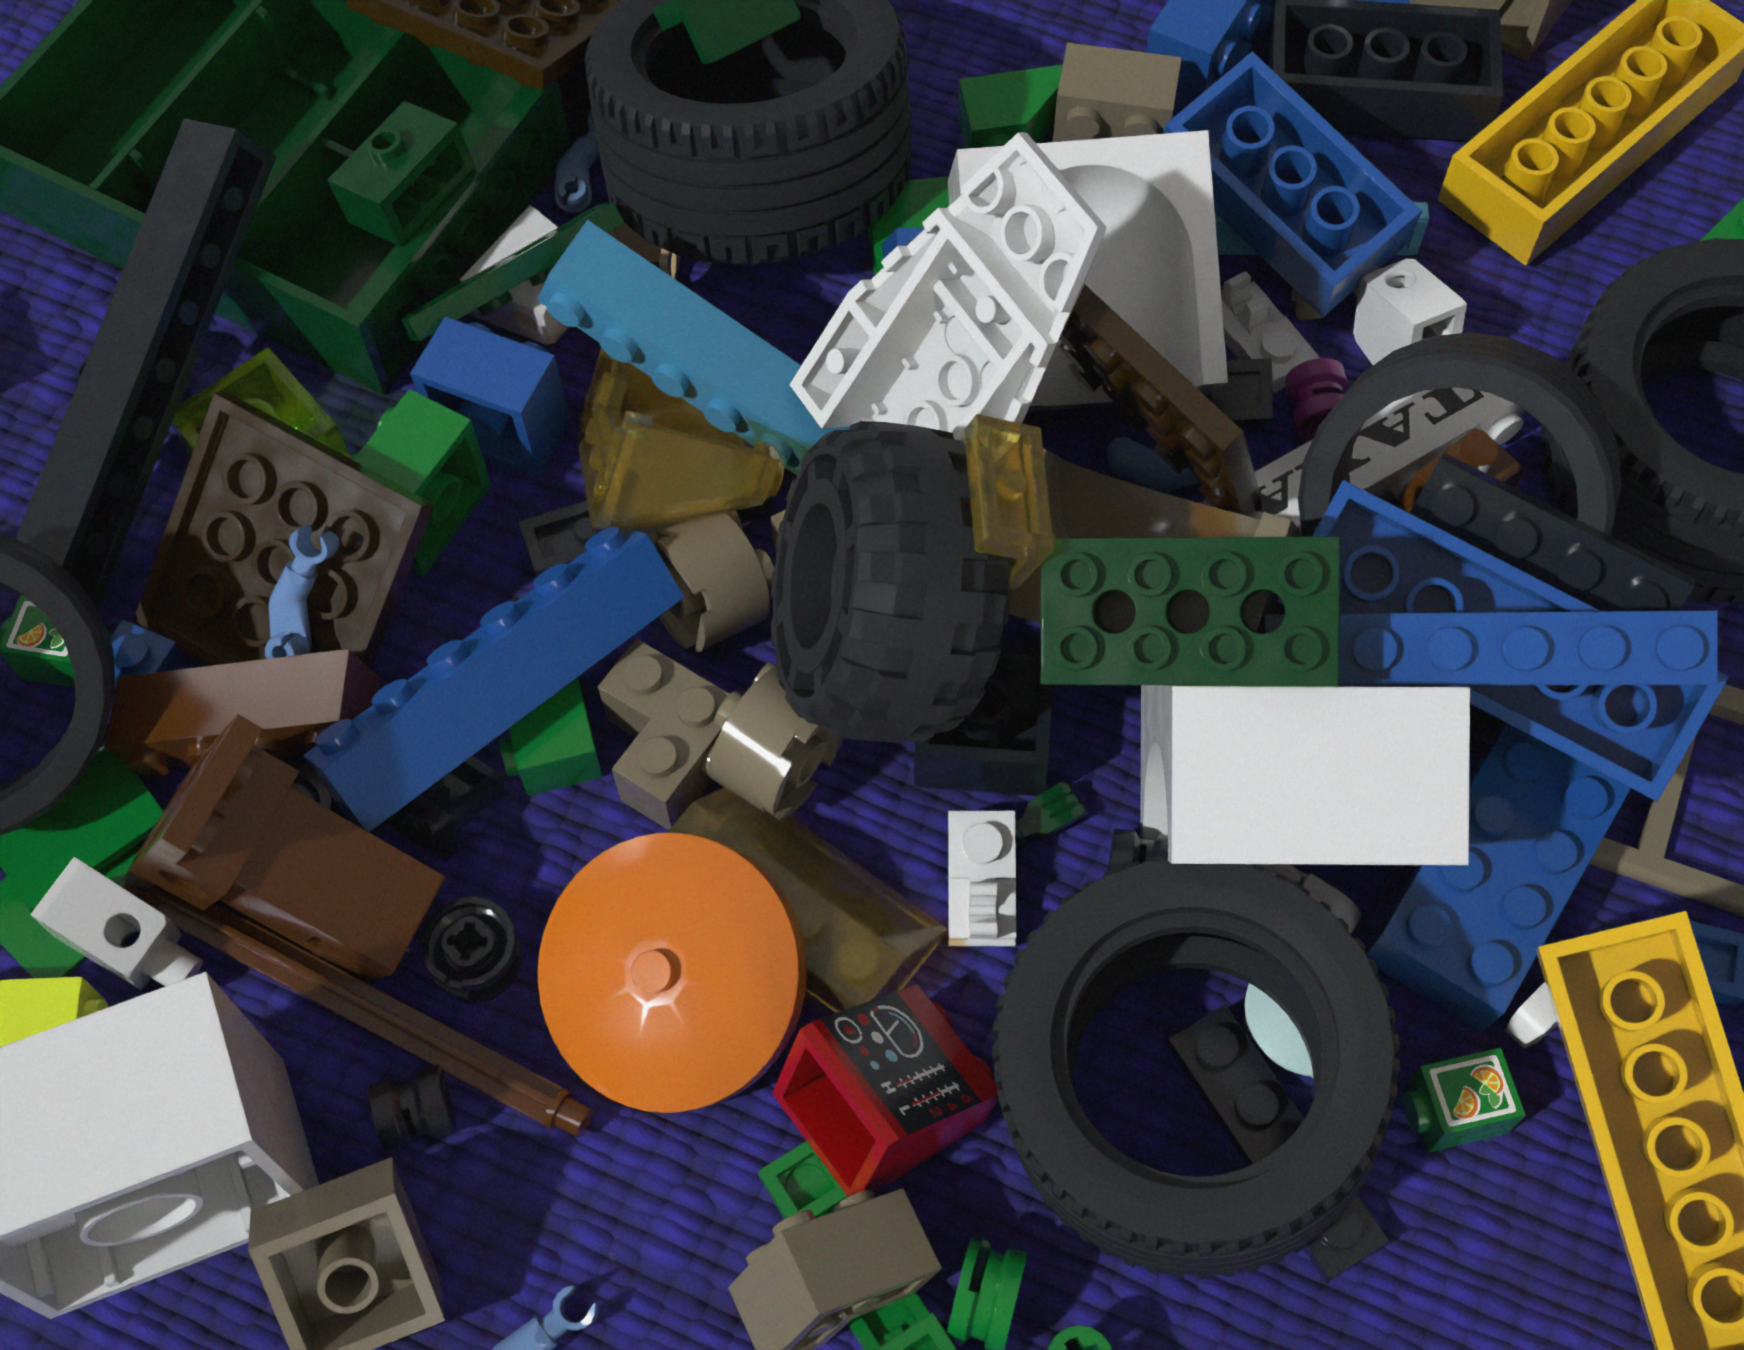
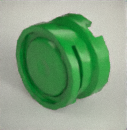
(996, 1284)

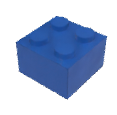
(504, 389)

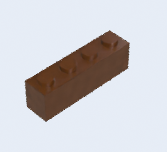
(175, 715)

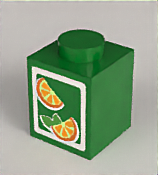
(35, 646)
(1462, 1100)

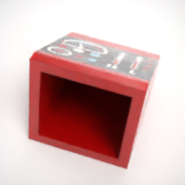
(883, 1088)

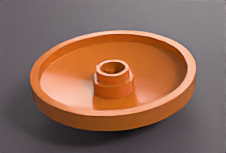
(672, 972)

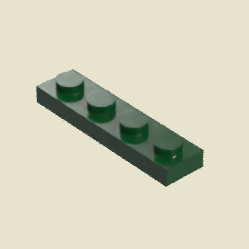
(491, 286)

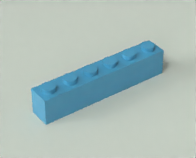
(680, 343)

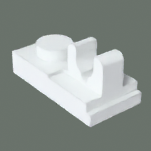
(1259, 329)
(981, 879)

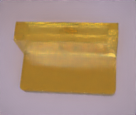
(1009, 493)

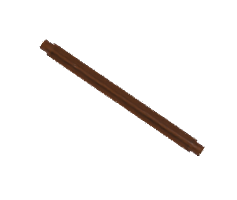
(374, 1011)

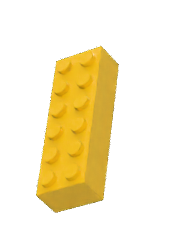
(1593, 122)
(1660, 1119)

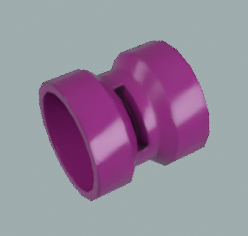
(1315, 390)

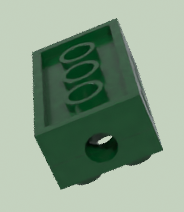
(1156, 574)

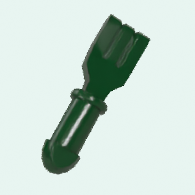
(1049, 813)

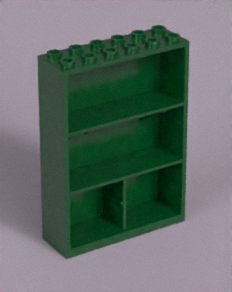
(309, 82)

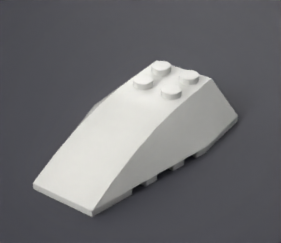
(964, 308)

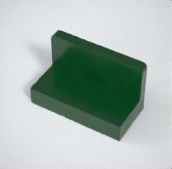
(726, 25)

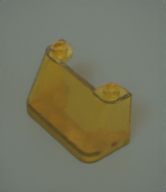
(659, 458)

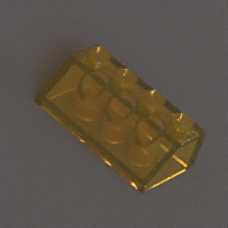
(854, 927)

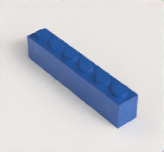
(1527, 648)
(493, 676)

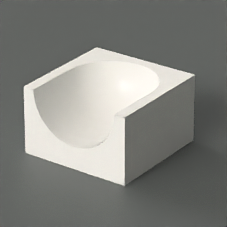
(1154, 258)
(1307, 774)
(139, 1144)

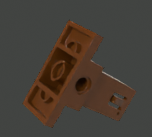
(284, 859)

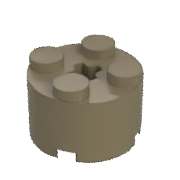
(718, 576)
(766, 748)

